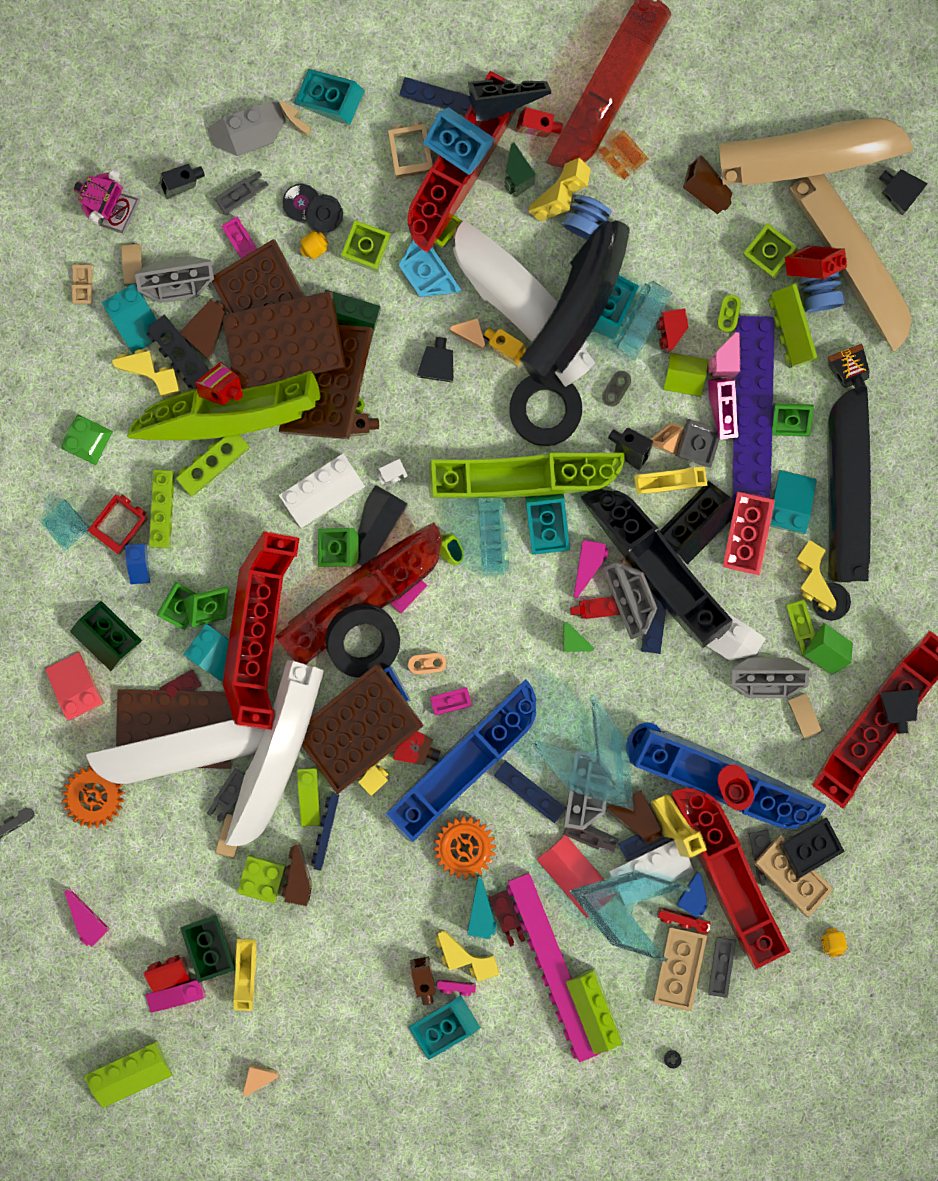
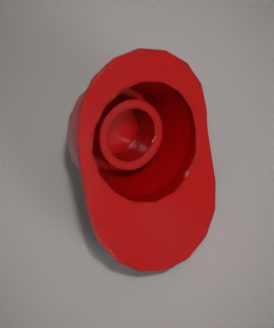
(735, 787)

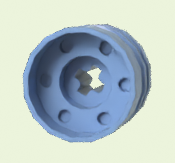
(588, 215)
(822, 293)

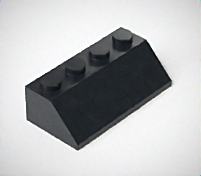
(698, 522)

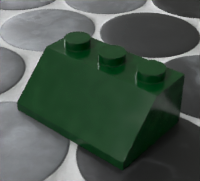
(519, 173)
(355, 311)
(105, 635)
(208, 948)

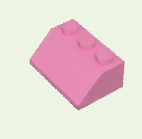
(726, 360)

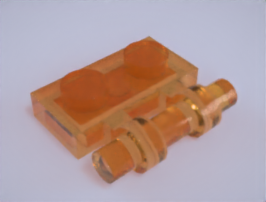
(628, 151)

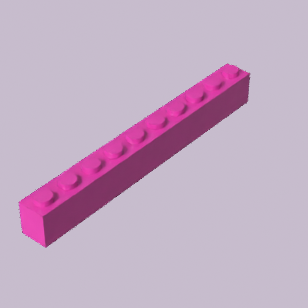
(551, 961)

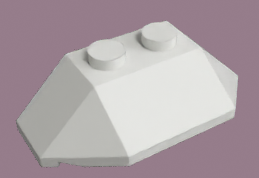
(738, 641)

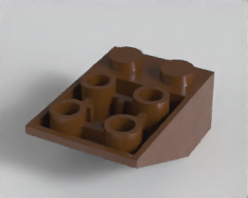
(299, 881)

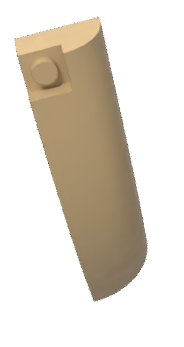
(812, 151)
(865, 270)

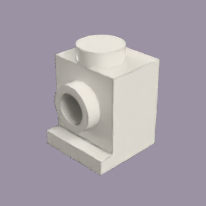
(392, 472)

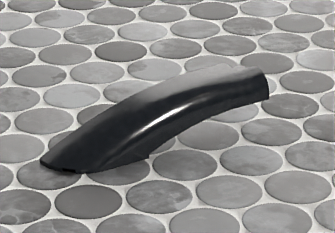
(581, 302)
(849, 488)
(664, 571)

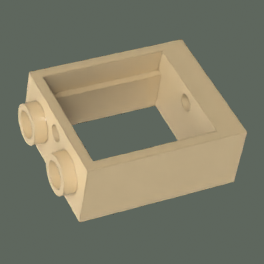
(410, 170)

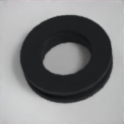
(545, 436)
(350, 618)

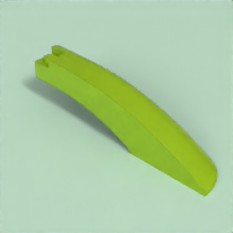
(196, 418)
(523, 475)

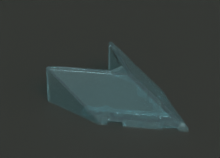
(603, 771)
(612, 903)

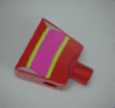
(530, 124)
(219, 385)

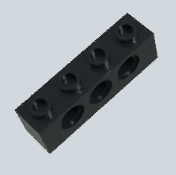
(164, 325)

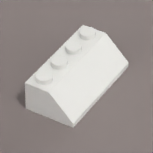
(322, 490)
(660, 861)

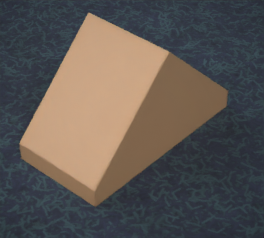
(470, 332)
(668, 438)
(258, 1078)

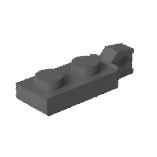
(592, 837)

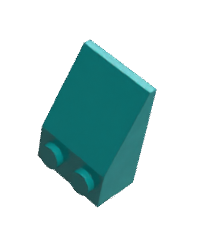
(330, 96)
(616, 307)
(131, 317)
(792, 502)
(547, 524)
(209, 651)
(481, 917)
(444, 1027)

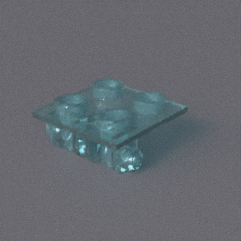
(65, 525)

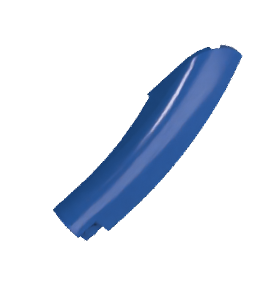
(464, 763)
(699, 770)

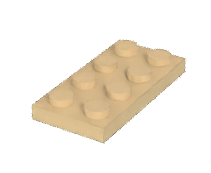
(803, 892)
(681, 972)

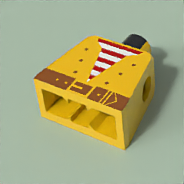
(510, 350)

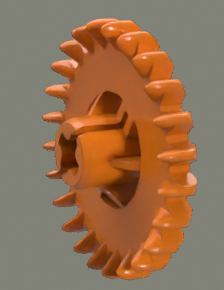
(90, 816)
(474, 863)

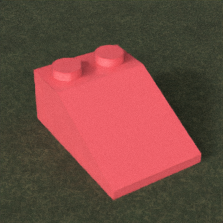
(74, 686)

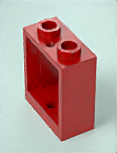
(816, 262)
(104, 514)

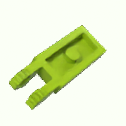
(800, 622)

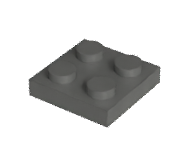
(698, 443)

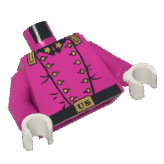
(99, 194)

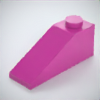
(723, 406)
(589, 562)
(87, 923)
(176, 995)

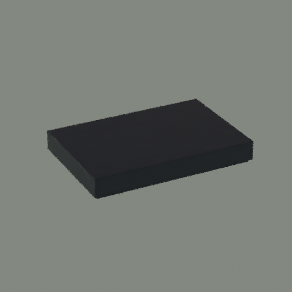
(811, 847)

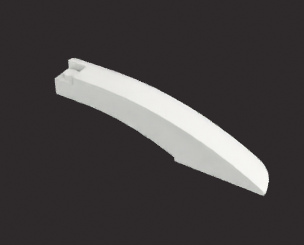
(511, 290)
(175, 752)
(276, 753)

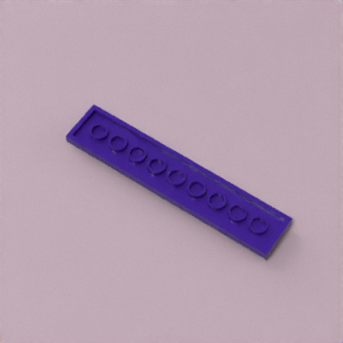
(754, 407)

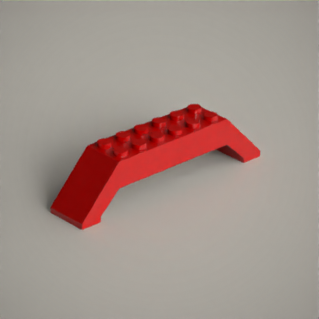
(255, 628)
(870, 731)

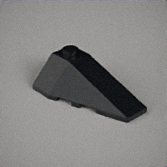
(496, 99)
(378, 520)

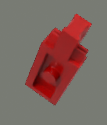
(596, 608)
(684, 920)

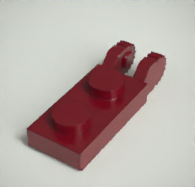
(185, 682)
(506, 915)

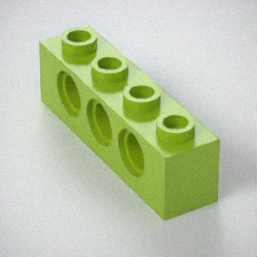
(193, 485)
(162, 509)

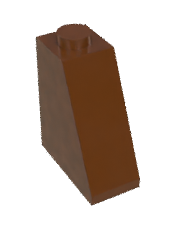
(707, 186)
(205, 328)
(640, 821)

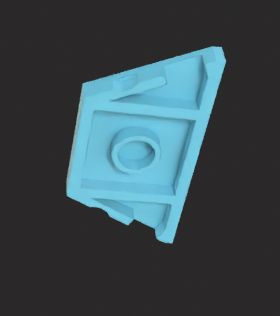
(427, 272)

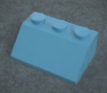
(458, 140)

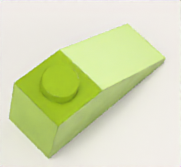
(309, 796)

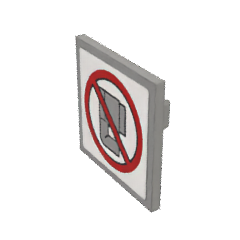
(121, 214)

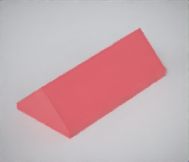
(748, 532)
(569, 867)

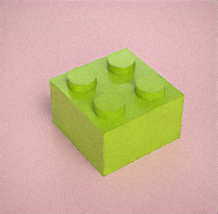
(366, 246)
(769, 251)
(261, 879)

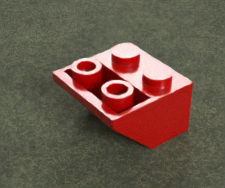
(672, 327)
(167, 974)

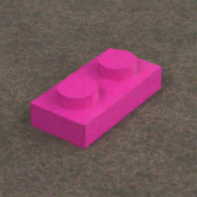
(239, 237)
(403, 602)
(450, 701)
(448, 986)

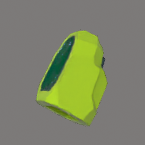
(451, 549)

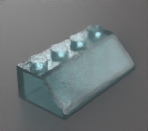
(641, 320)
(492, 538)

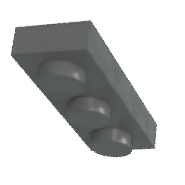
(721, 967)

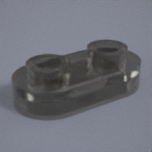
(616, 389)

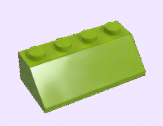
(793, 326)
(594, 1011)
(128, 1074)

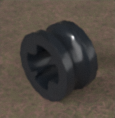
(668, 1055)

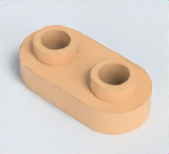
(427, 663)

